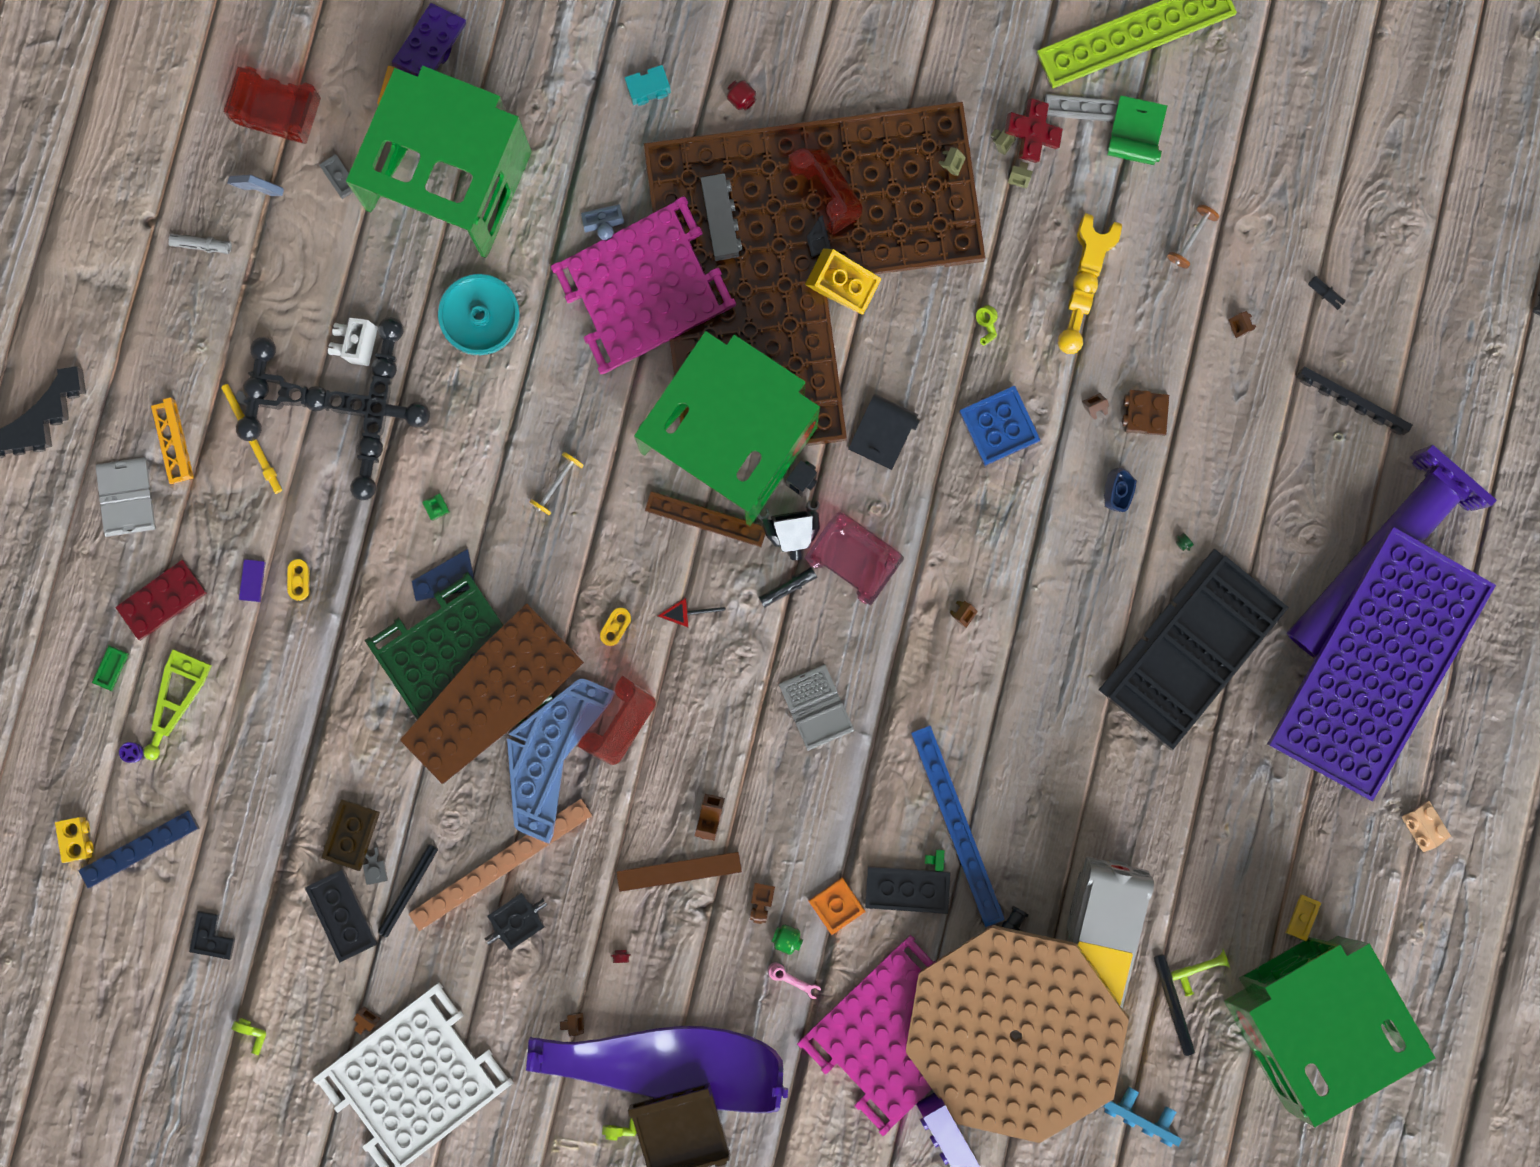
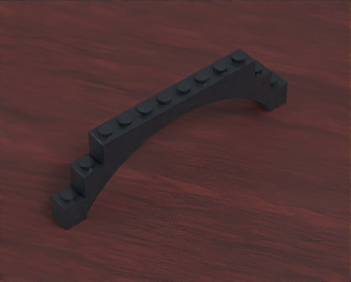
(33, 429)

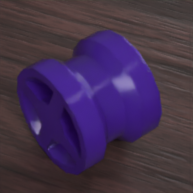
(127, 750)

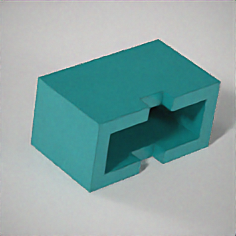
(648, 86)

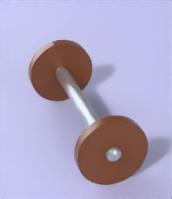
(1207, 213)

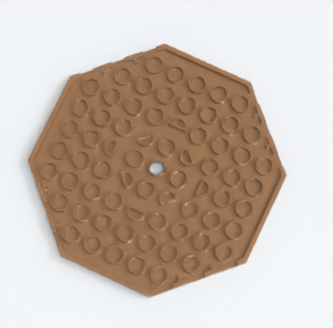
(1025, 984)

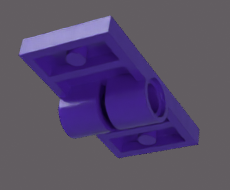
(429, 41)

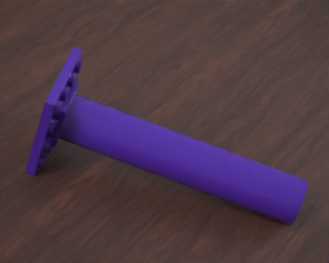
(1417, 516)

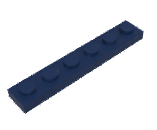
(138, 849)

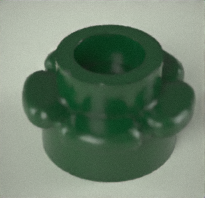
(1184, 542)

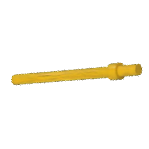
(268, 472)

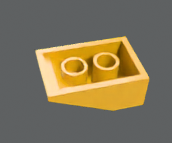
(843, 281)

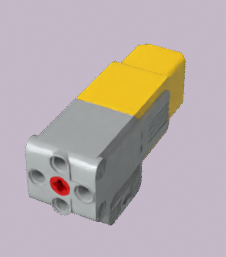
(1109, 918)

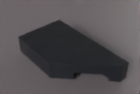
(818, 238)

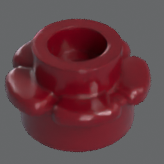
(620, 956)

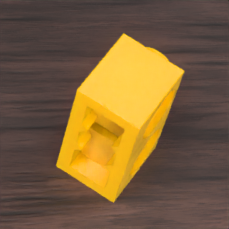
(68, 841)

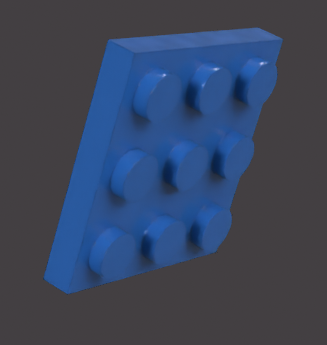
(999, 425)

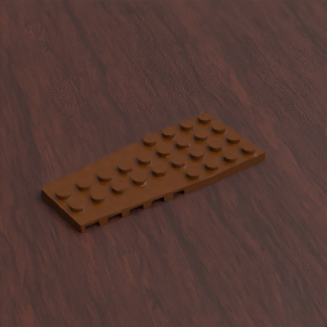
(491, 694)

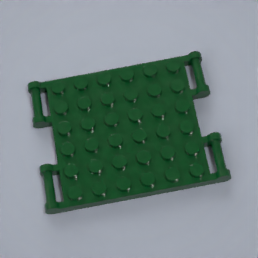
(438, 647)

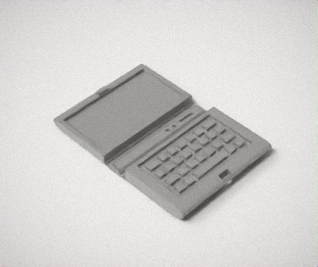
(125, 496)
(816, 707)

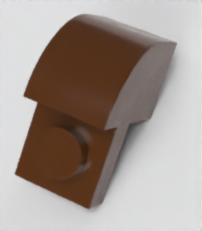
(709, 817)

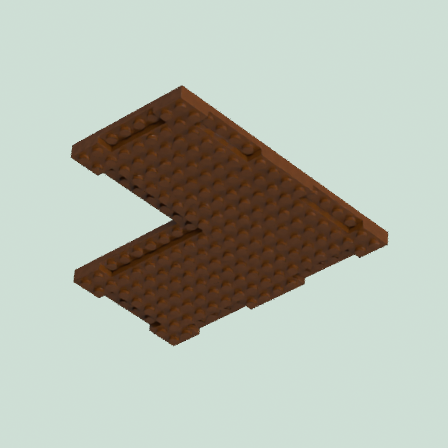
(909, 221)

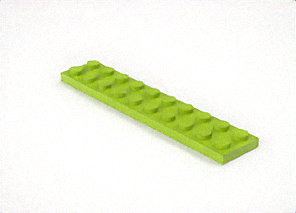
(1129, 37)

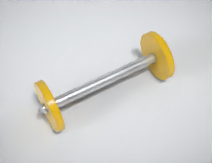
(572, 460)

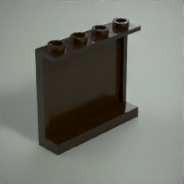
(681, 1129)

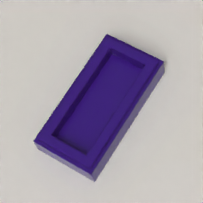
(252, 580)

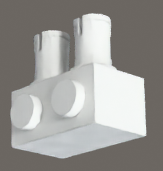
(358, 341)

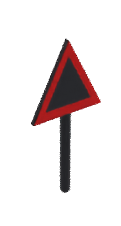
(679, 613)

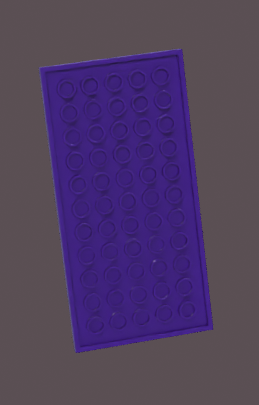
(1381, 663)

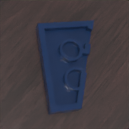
(443, 576)

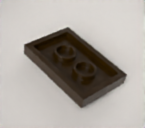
(350, 835)

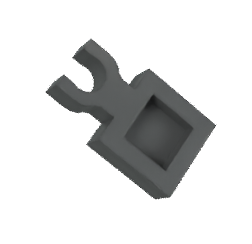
(374, 871)

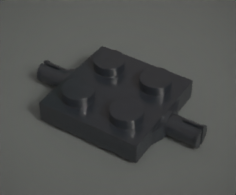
(516, 921)

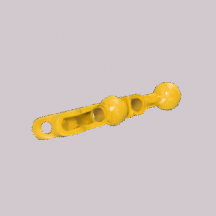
(1086, 282)

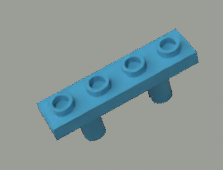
(1158, 1128)

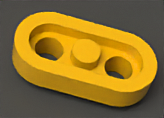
(298, 580)
(618, 628)

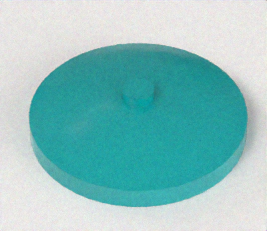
(479, 314)

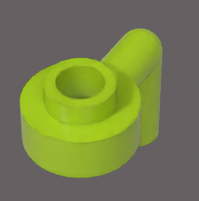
(988, 322)
(243, 1026)
(612, 1132)

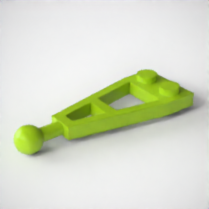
(189, 668)

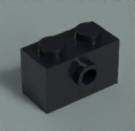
(802, 478)

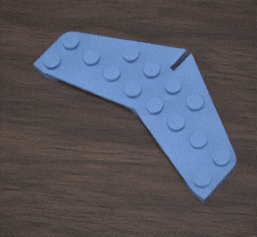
(539, 763)

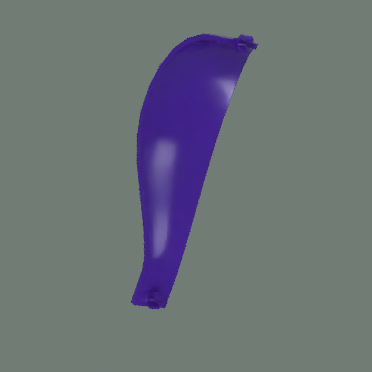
(666, 1060)

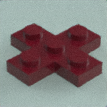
(1033, 130)

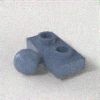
(603, 220)

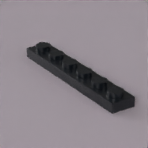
(1360, 405)

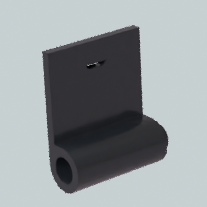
(884, 429)

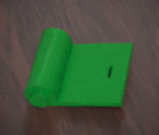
(1137, 133)

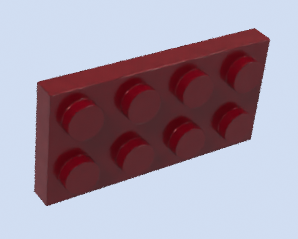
(161, 600)

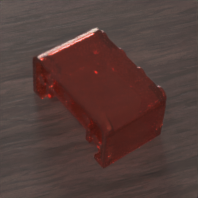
(272, 106)

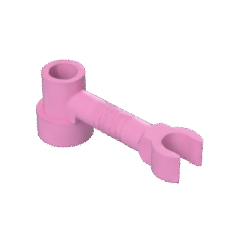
(774, 967)

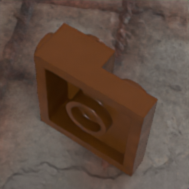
(1146, 412)

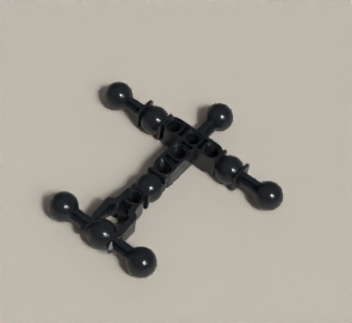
(317, 399)

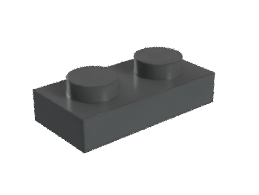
(337, 175)

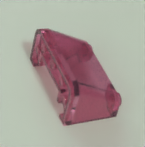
(855, 556)

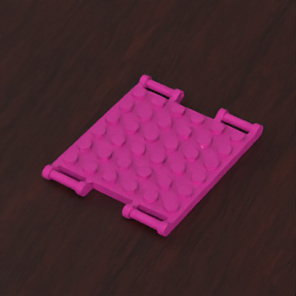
(643, 286)
(870, 1037)

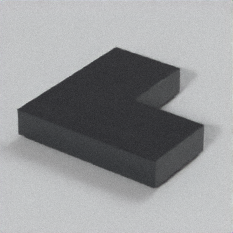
(204, 938)

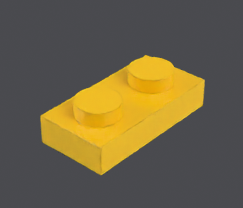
(1303, 917)

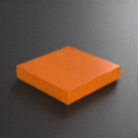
(836, 906)

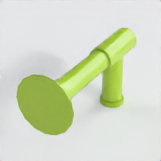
(1182, 973)

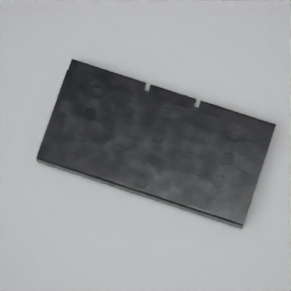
(1193, 649)

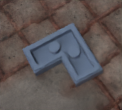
(251, 182)

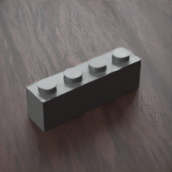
(720, 218)

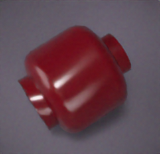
(741, 95)

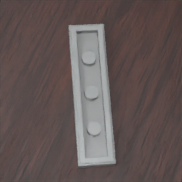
(1081, 108)

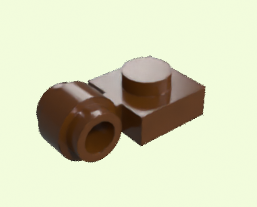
(761, 896)

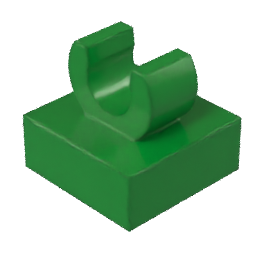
(436, 507)
(938, 860)

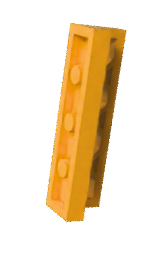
(178, 440)

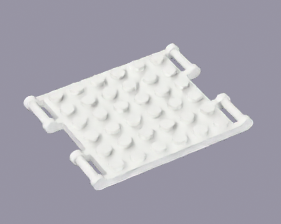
(413, 1080)

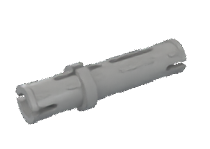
(206, 244)

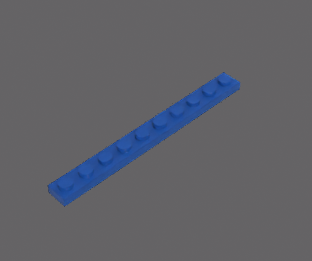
(957, 826)

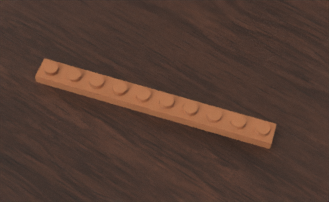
(496, 868)

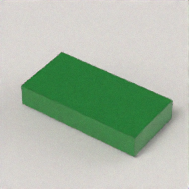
(110, 668)

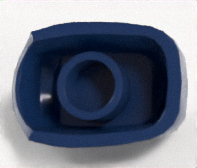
(1119, 490)

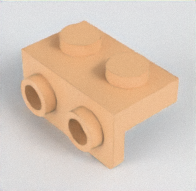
(1426, 826)

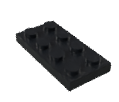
(907, 889)
(341, 915)

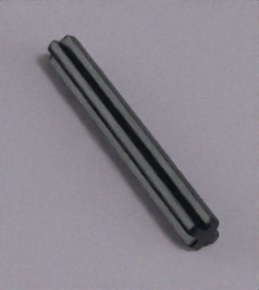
(408, 890)
(1174, 1005)

